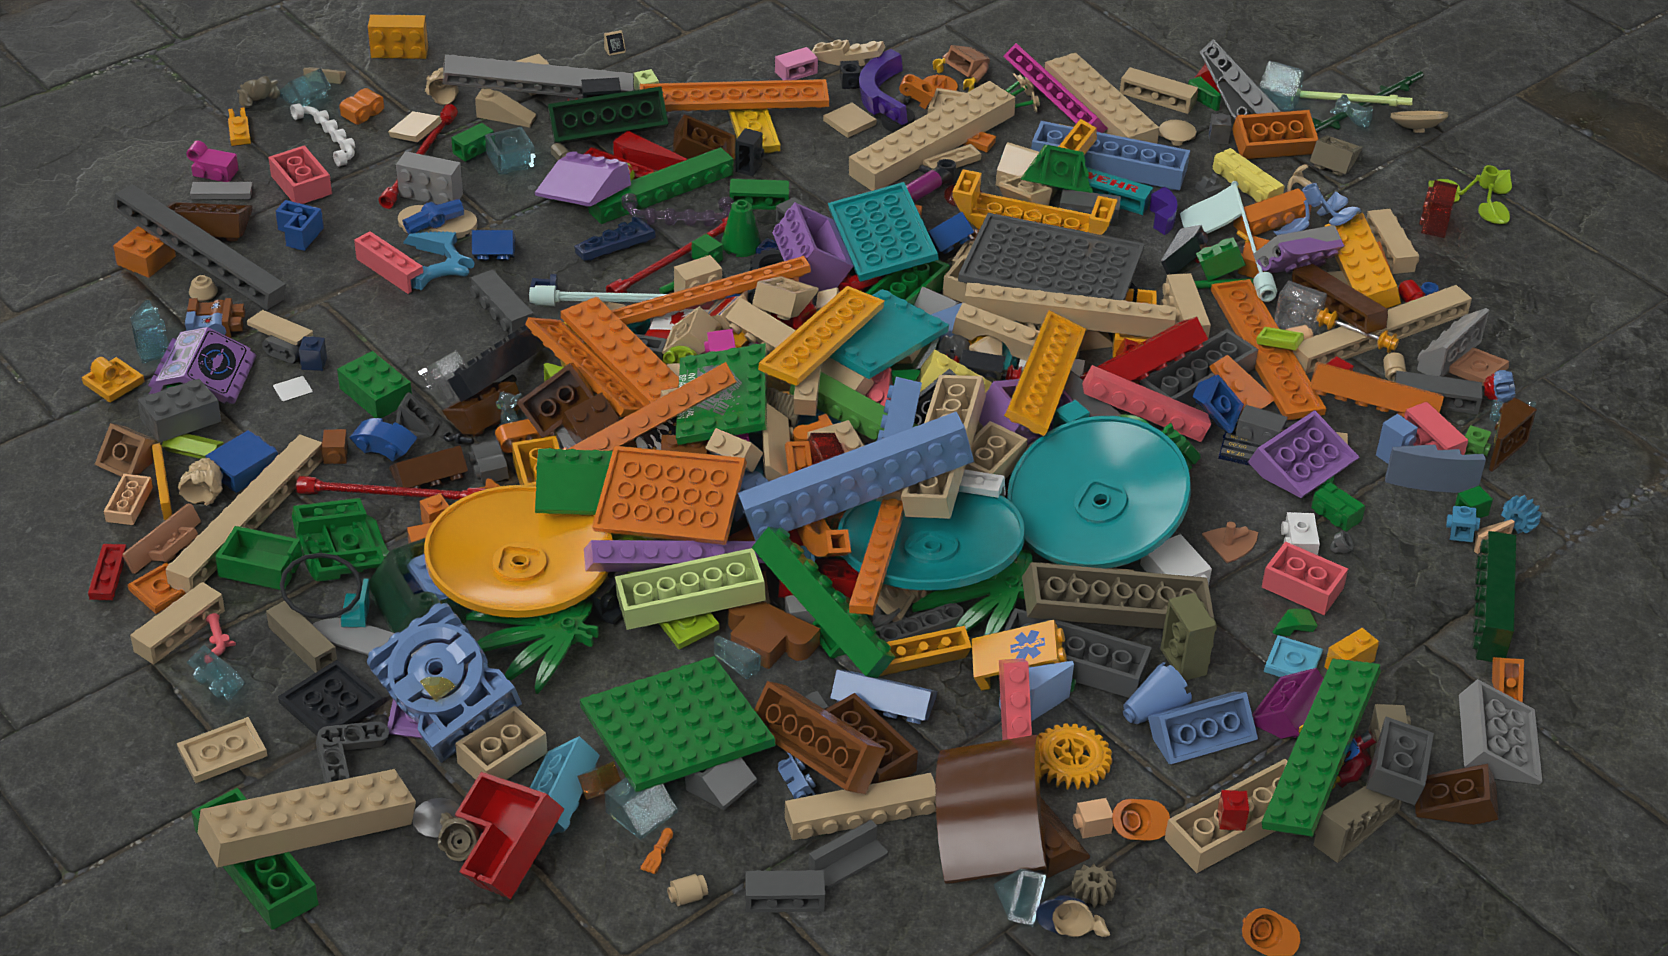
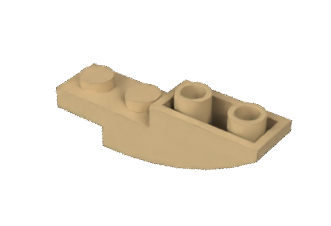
(842, 51)

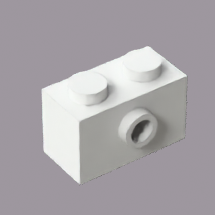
(1301, 531)

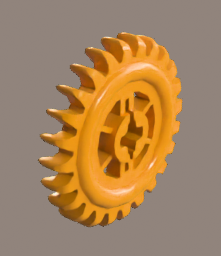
(1073, 765)

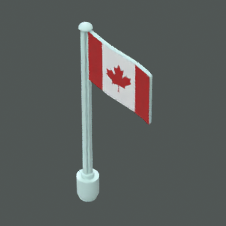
(660, 326)

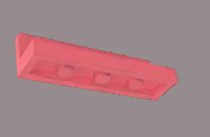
(387, 261)

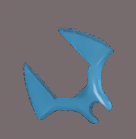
(442, 244)

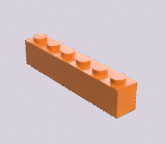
(1370, 390)

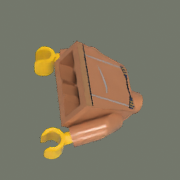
(967, 61)

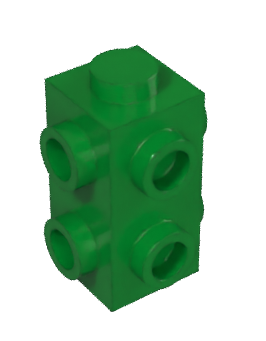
(470, 142)

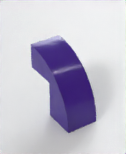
(1164, 206)

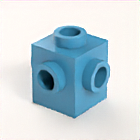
(1463, 523)

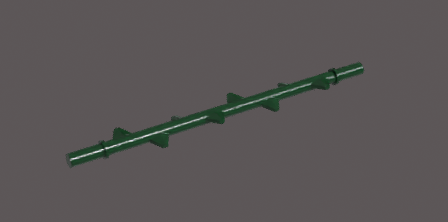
(1385, 91)

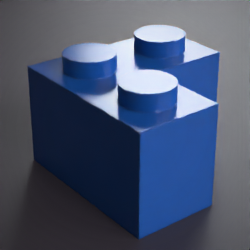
(299, 223)

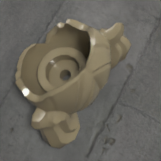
(257, 89)
(452, 831)

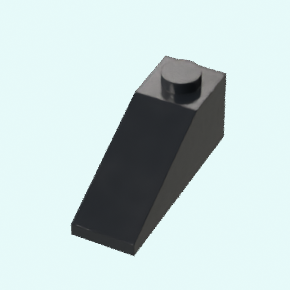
(1184, 248)

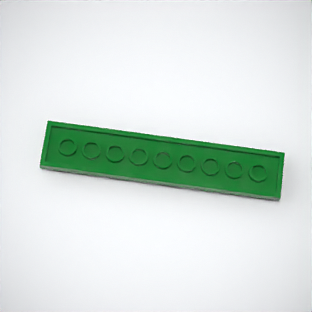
(1321, 747)

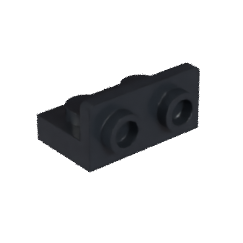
(606, 602)

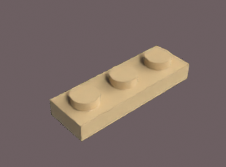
(962, 156)

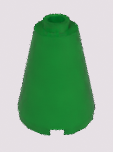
(741, 230)

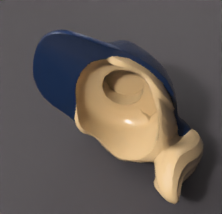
(1069, 917)

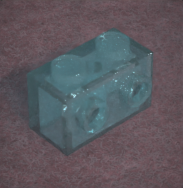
(214, 671)

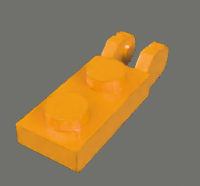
(238, 128)

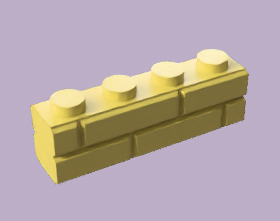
(1249, 176)

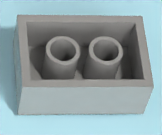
(428, 178)

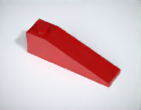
(644, 152)

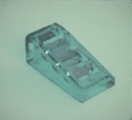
(738, 657)

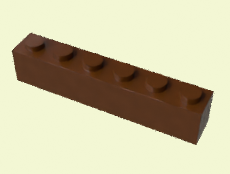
(1347, 301)

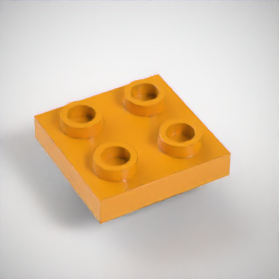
(112, 378)

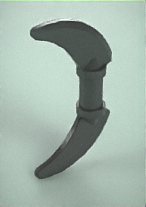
(880, 619)

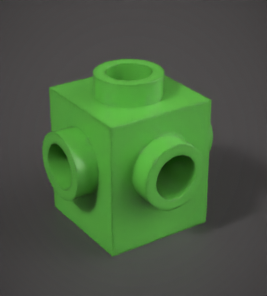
(1477, 441)

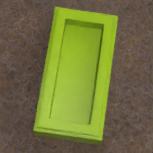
(1280, 338)

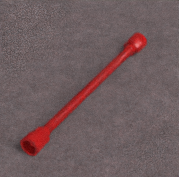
(447, 115)
(621, 286)
(311, 485)

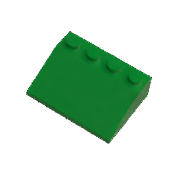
(570, 480)

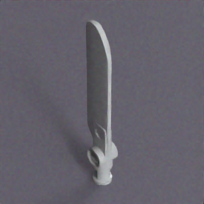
(355, 638)

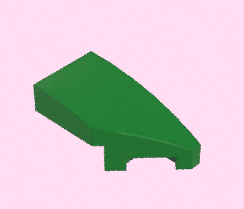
(1295, 620)

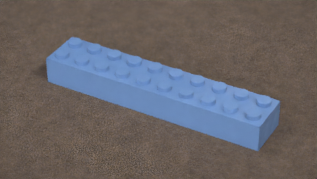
(858, 476)

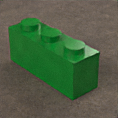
(760, 193)

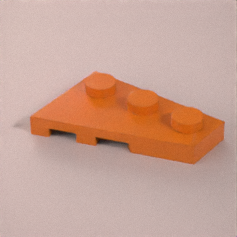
(1241, 383)

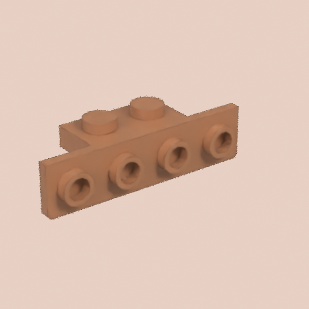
(164, 540)

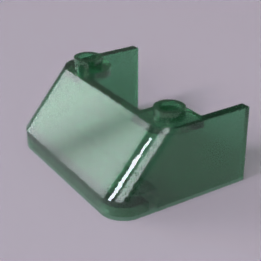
(394, 595)

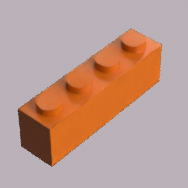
(1273, 212)

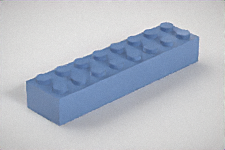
(1124, 156)

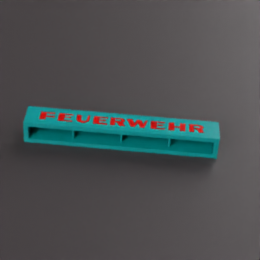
(1134, 195)

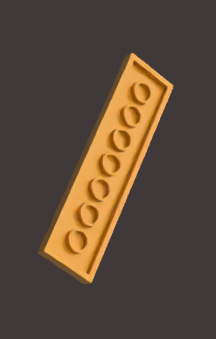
(821, 335)

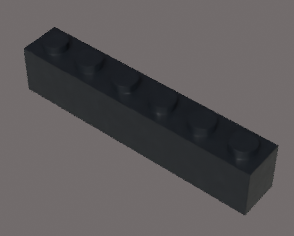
(494, 363)

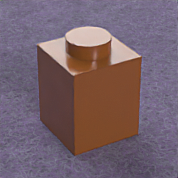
(335, 446)

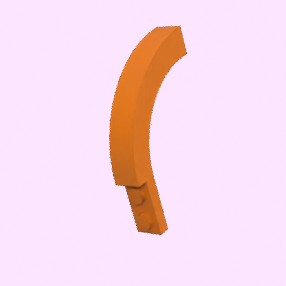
(817, 535)

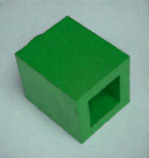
(707, 246)
(1475, 498)

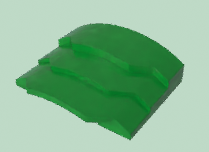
(338, 530)

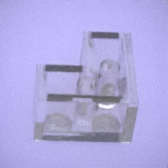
(440, 372)

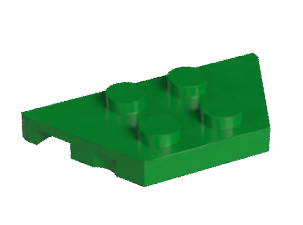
(1059, 169)

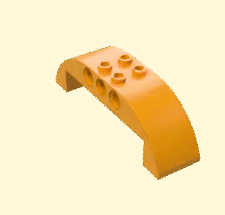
(977, 205)

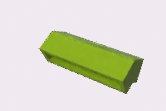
(191, 445)

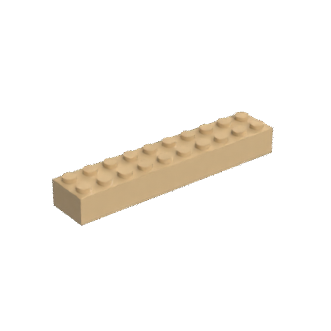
(931, 135)

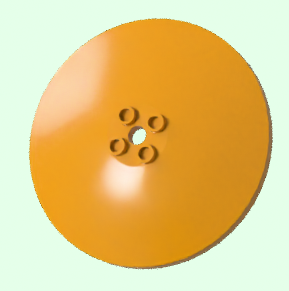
(482, 537)

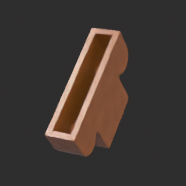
(772, 632)

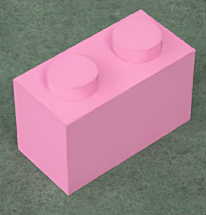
(796, 64)

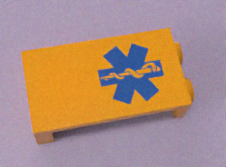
(1035, 643)

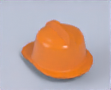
(1140, 819)
(1270, 933)

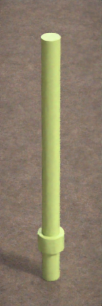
(1393, 100)

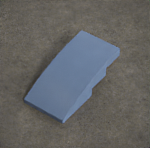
(1434, 469)

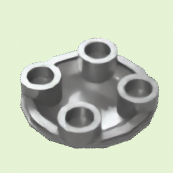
(428, 815)

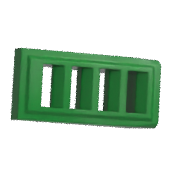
(1205, 93)

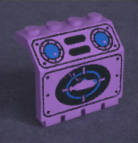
(205, 356)

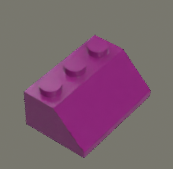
(1288, 703)

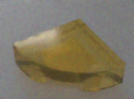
(437, 686)

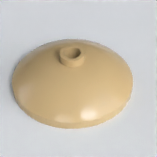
(1419, 119)

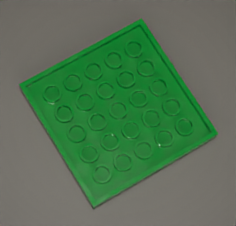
(676, 723)

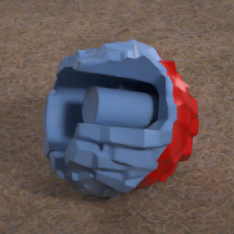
(1500, 386)

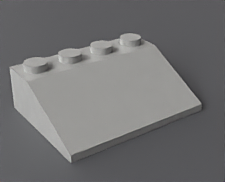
(1499, 733)

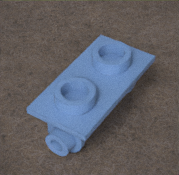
(793, 769)

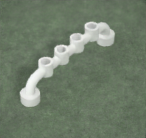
(330, 127)

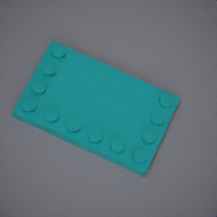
(882, 231)
(889, 336)

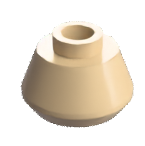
(202, 288)

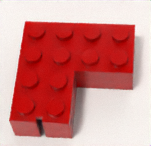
(513, 831)

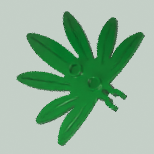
(1003, 591)
(557, 632)

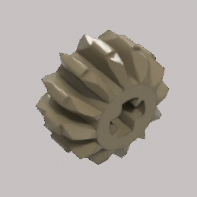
(1094, 885)

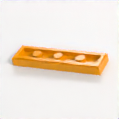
(162, 481)

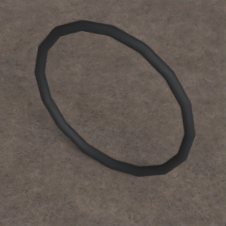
(313, 615)

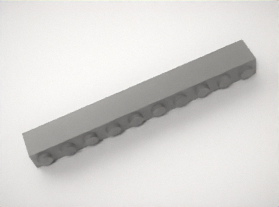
(524, 76)

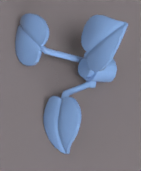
(1315, 198)

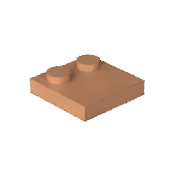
(1477, 365)

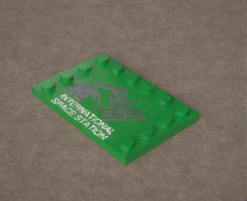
(733, 410)

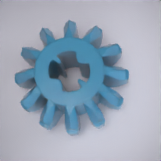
(1522, 512)

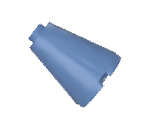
(1158, 693)

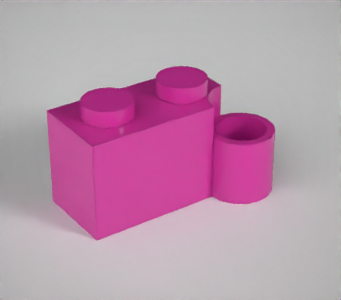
(212, 163)

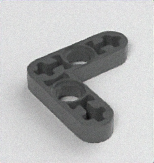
(337, 747)

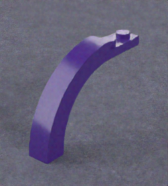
(870, 80)

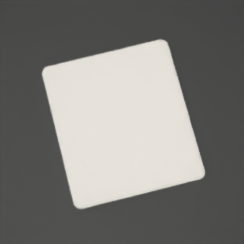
(292, 388)

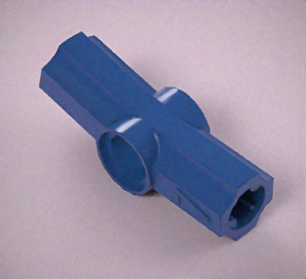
(433, 216)

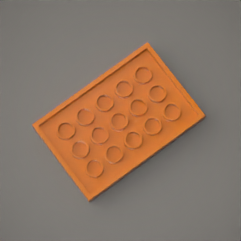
(669, 495)

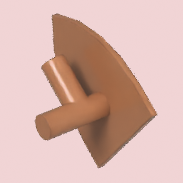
(1231, 542)

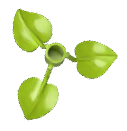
(1494, 180)

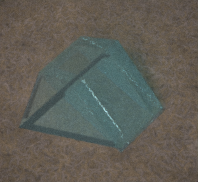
(1021, 895)

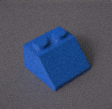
(951, 232)
(493, 244)
(1218, 402)

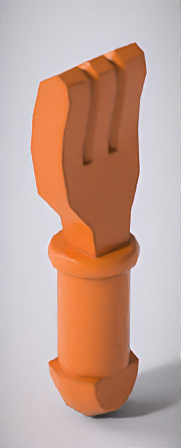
(653, 860)

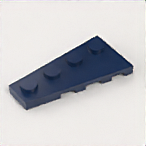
(613, 240)

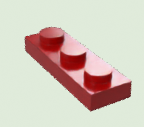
(107, 572)

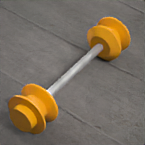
(1331, 320)

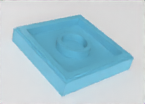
(1291, 657)

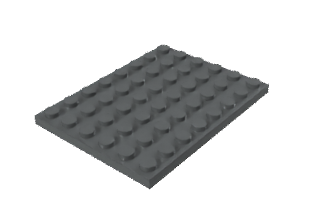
(1050, 259)

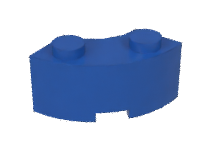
(383, 438)

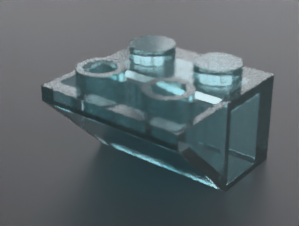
(148, 333)

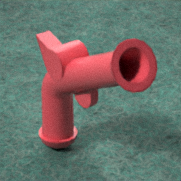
(218, 638)

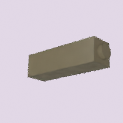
(301, 636)

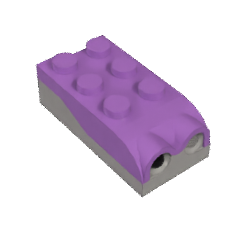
(1299, 249)

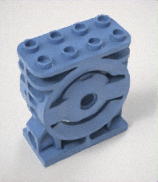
(449, 647)

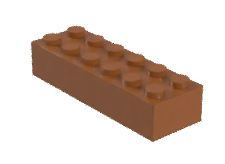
(819, 738)

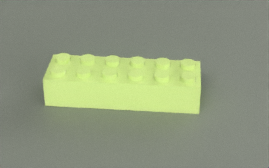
(690, 588)

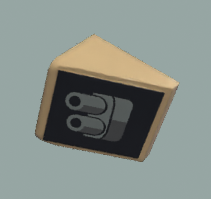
(614, 42)

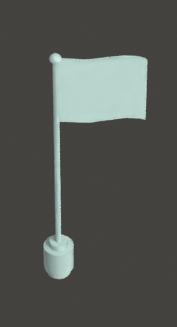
(1220, 211)

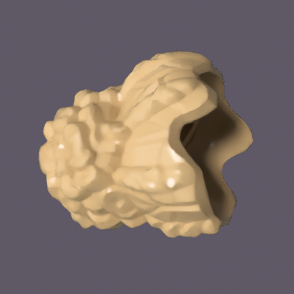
(440, 92)
(201, 482)

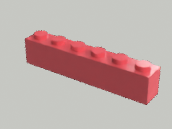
(1146, 403)

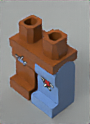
(217, 315)

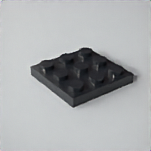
(330, 698)

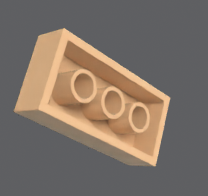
(128, 499)

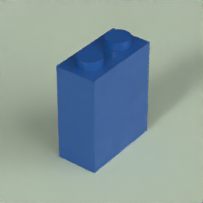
(242, 459)

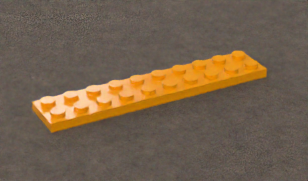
(1045, 373)

